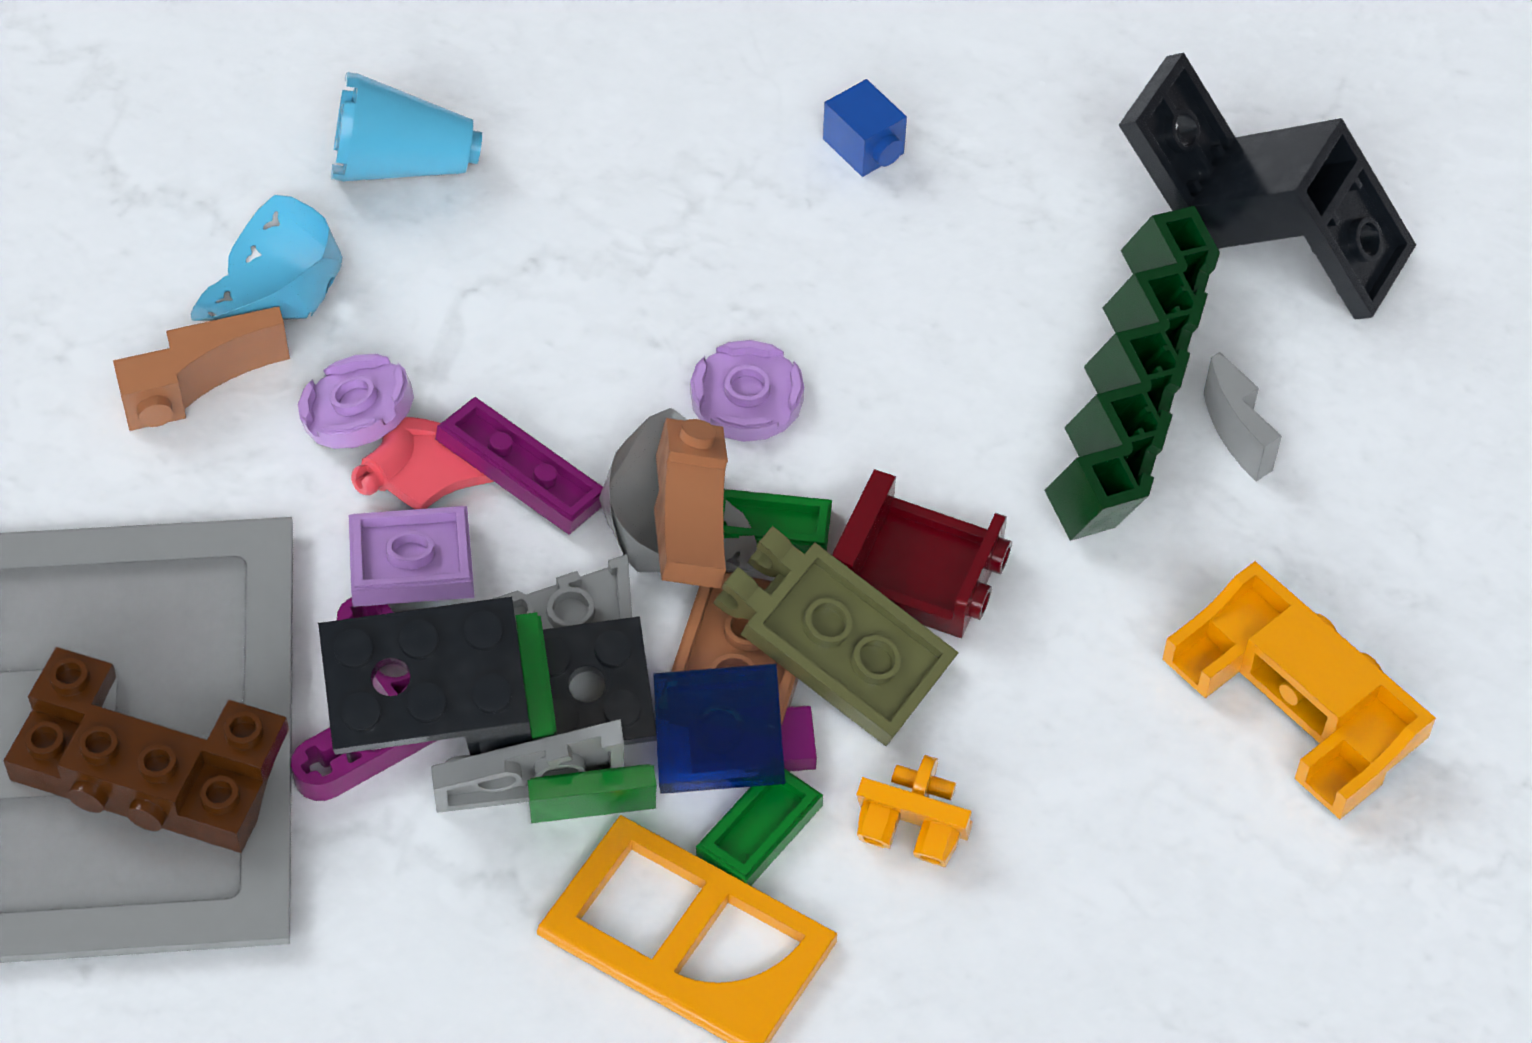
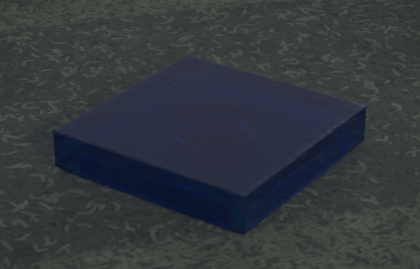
(718, 728)

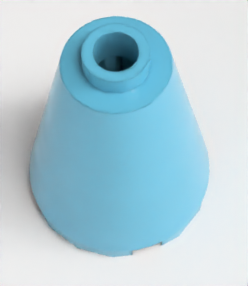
(398, 135)

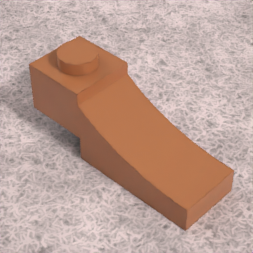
(200, 357)
(690, 502)

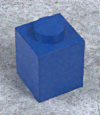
(864, 128)

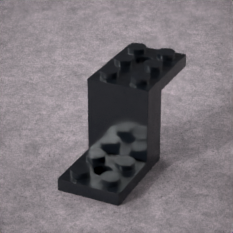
(1271, 184)
(472, 678)

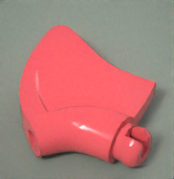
(415, 466)

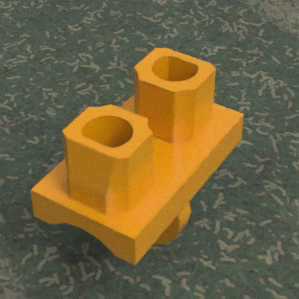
(940, 822)

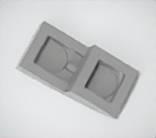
(1244, 432)

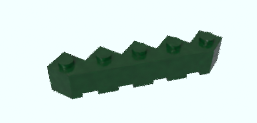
(1136, 374)

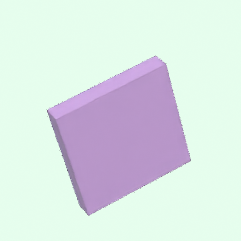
(410, 556)

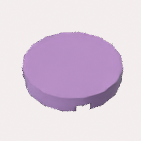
(747, 390)
(356, 401)

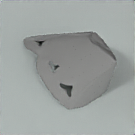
(632, 493)

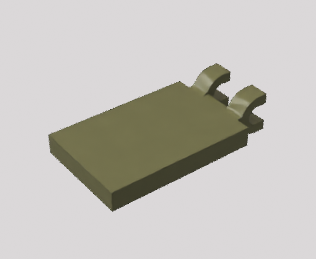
(836, 634)

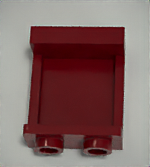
(921, 557)

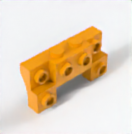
(1312, 676)

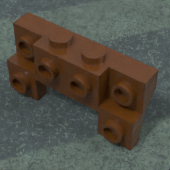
(139, 767)

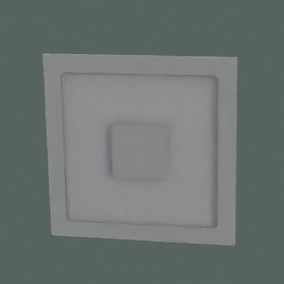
(187, 625)

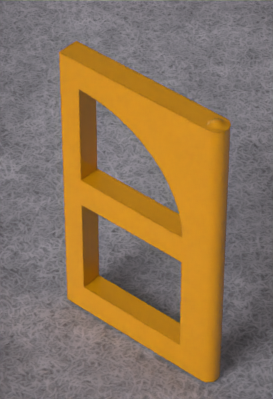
(734, 1010)

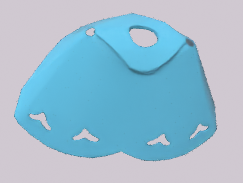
(293, 269)

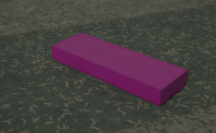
(521, 465)

